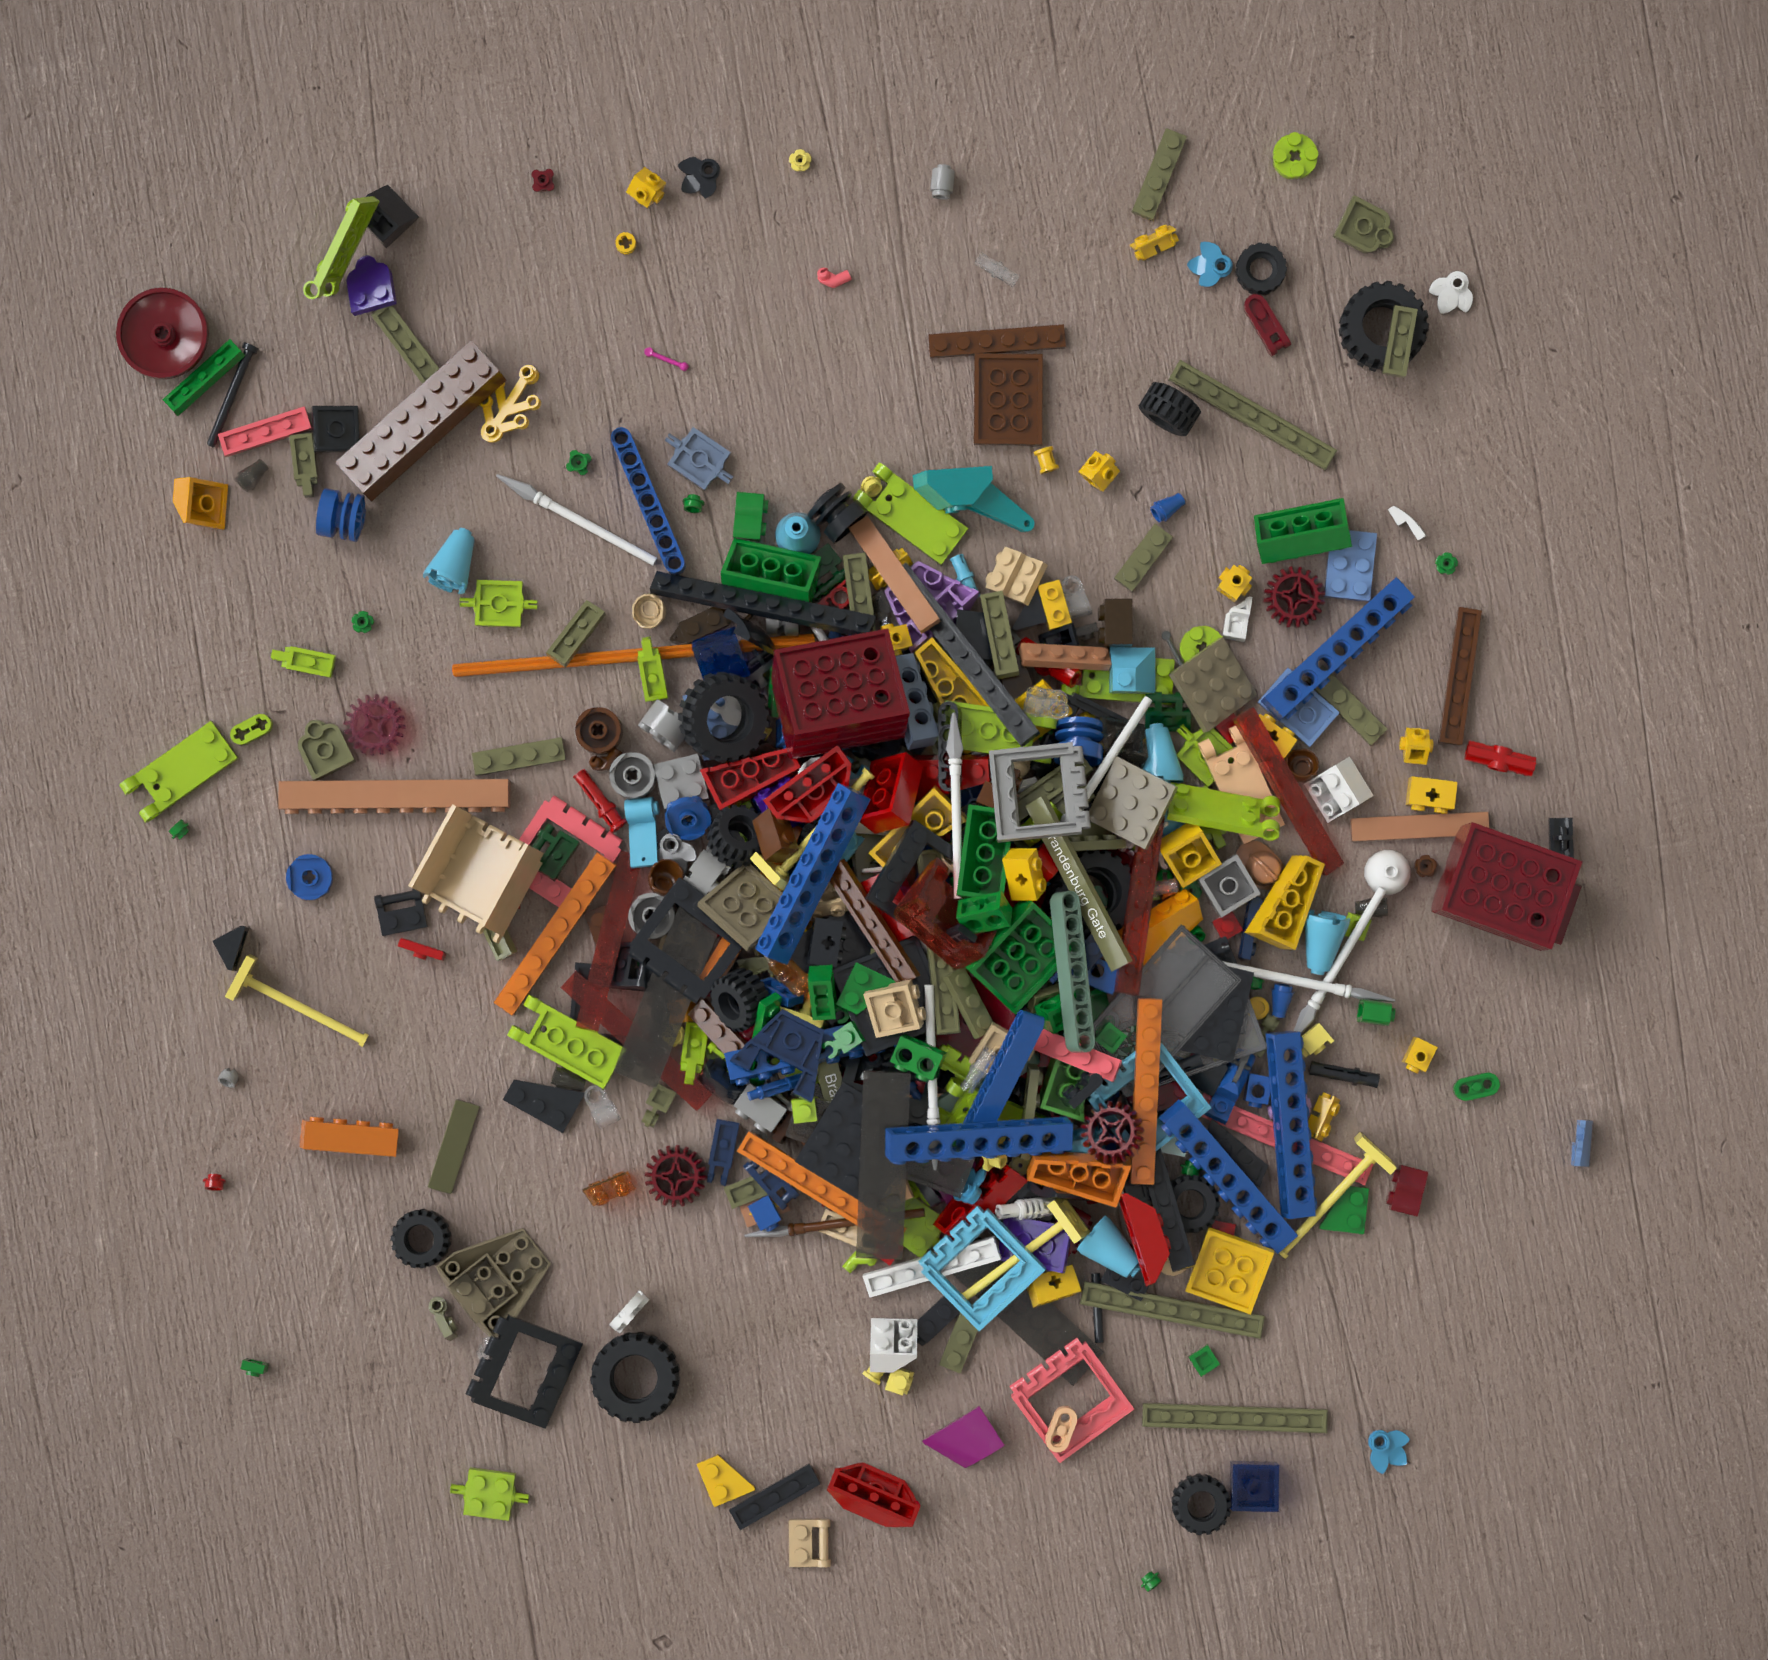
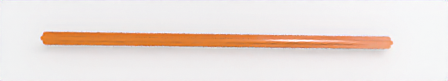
(604, 657)

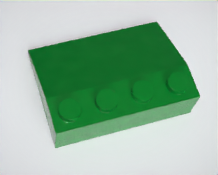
(1018, 957)

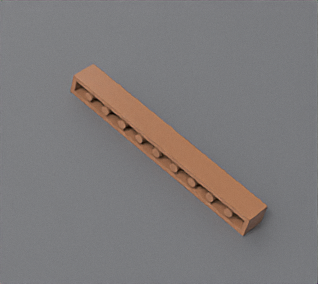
(393, 795)

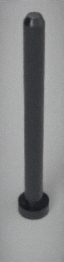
(231, 394)

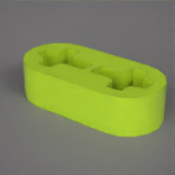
(248, 725)

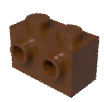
(774, 837)

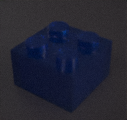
(721, 653)
(1254, 1486)

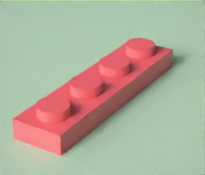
(265, 431)
(1092, 1062)

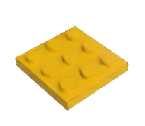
(1229, 1270)

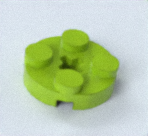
(1293, 143)
(1195, 637)

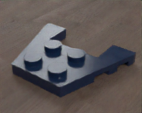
(791, 1042)

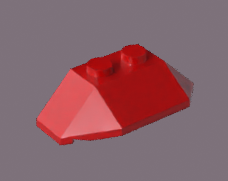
(810, 790)
(1146, 1236)
(874, 1495)

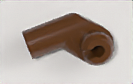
(604, 762)

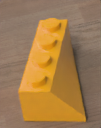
(1167, 916)

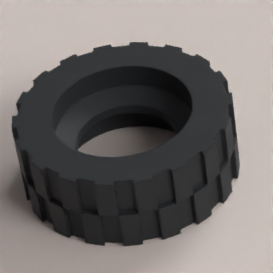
(1267, 252)

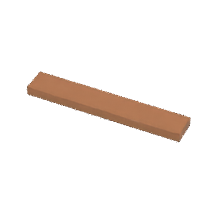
(894, 574)
(1413, 826)

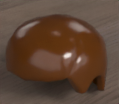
(1303, 764)
(664, 875)

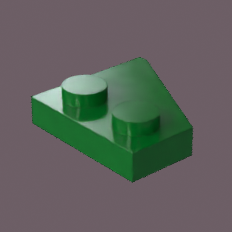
(859, 981)
(1348, 1212)

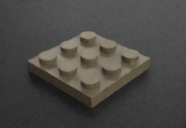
(1213, 684)
(1132, 802)
(742, 905)

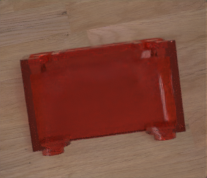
(931, 910)

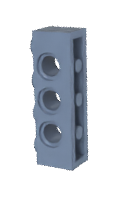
(917, 734)

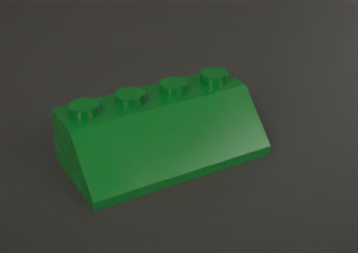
(1302, 531)
(771, 570)
(982, 855)

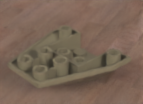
(494, 1277)

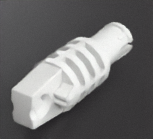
(1025, 1209)

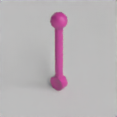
(649, 352)

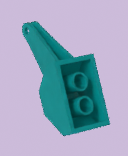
(971, 490)

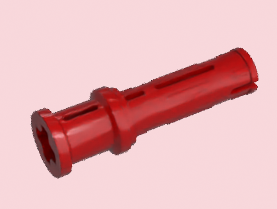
(605, 808)

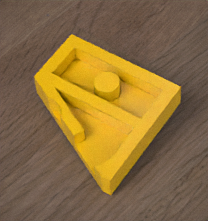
(722, 1480)

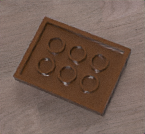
(1008, 399)

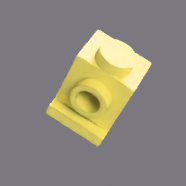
(1314, 1040)
(899, 1381)

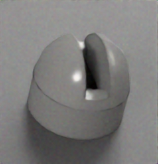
(228, 1078)

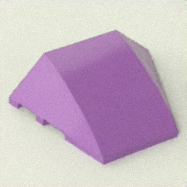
(947, 592)

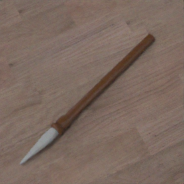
(802, 1228)

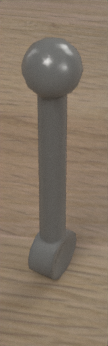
(1166, 636)

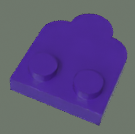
(370, 286)

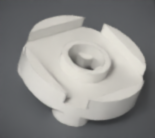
(629, 1311)

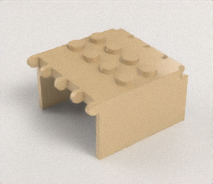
(477, 871)

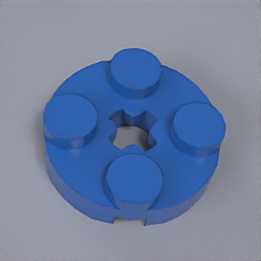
(686, 806)
(300, 868)

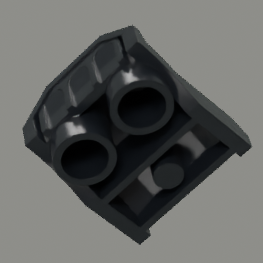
(717, 1081)

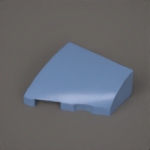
(1582, 1147)

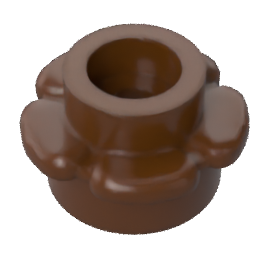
(1430, 870)

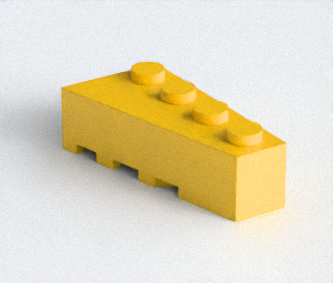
(945, 676)
(931, 811)
(1287, 904)

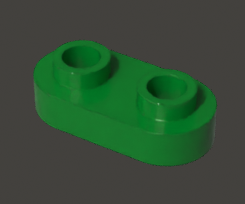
(1475, 1086)

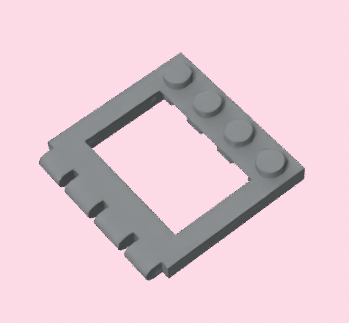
(1005, 793)

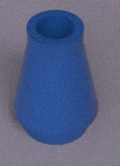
(1166, 507)
(1281, 999)

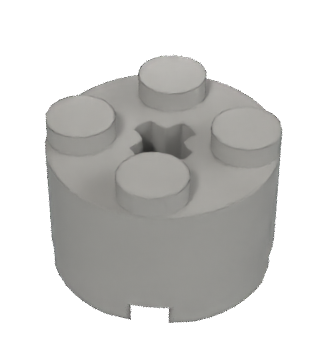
(663, 725)
(632, 762)
(707, 872)
(641, 908)

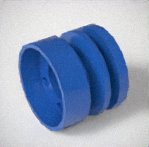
(345, 516)
(1084, 733)

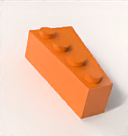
(349, 1138)
(1080, 1175)

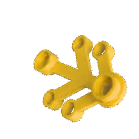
(508, 407)

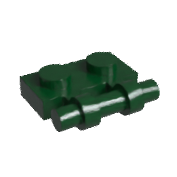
(829, 561)
(1169, 716)
(557, 854)

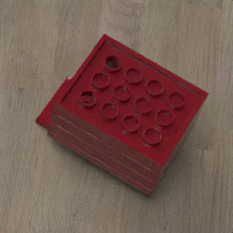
(830, 692)
(1502, 881)

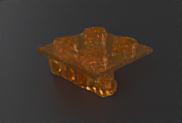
(792, 977)
(616, 1186)

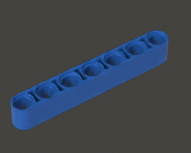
(643, 491)
(1005, 1069)

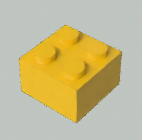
(1188, 854)

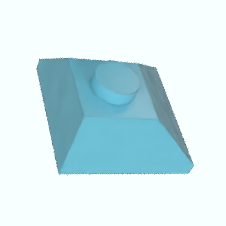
(1132, 670)

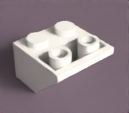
(1338, 789)
(892, 1344)

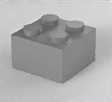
(681, 779)
(1228, 886)
(764, 1112)

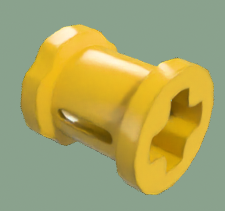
(1046, 460)

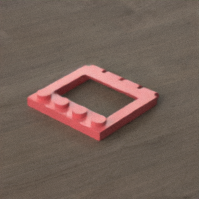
(572, 822)
(1091, 1423)

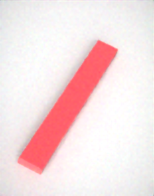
(1263, 1131)

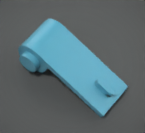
(642, 831)

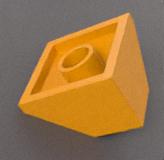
(201, 502)

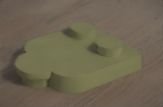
(1364, 226)
(324, 749)

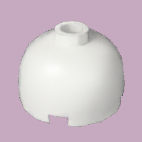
(1387, 870)

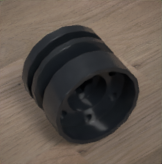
(837, 512)

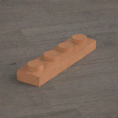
(1064, 656)

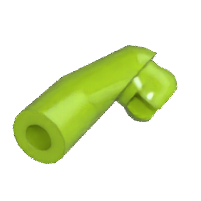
(853, 1262)

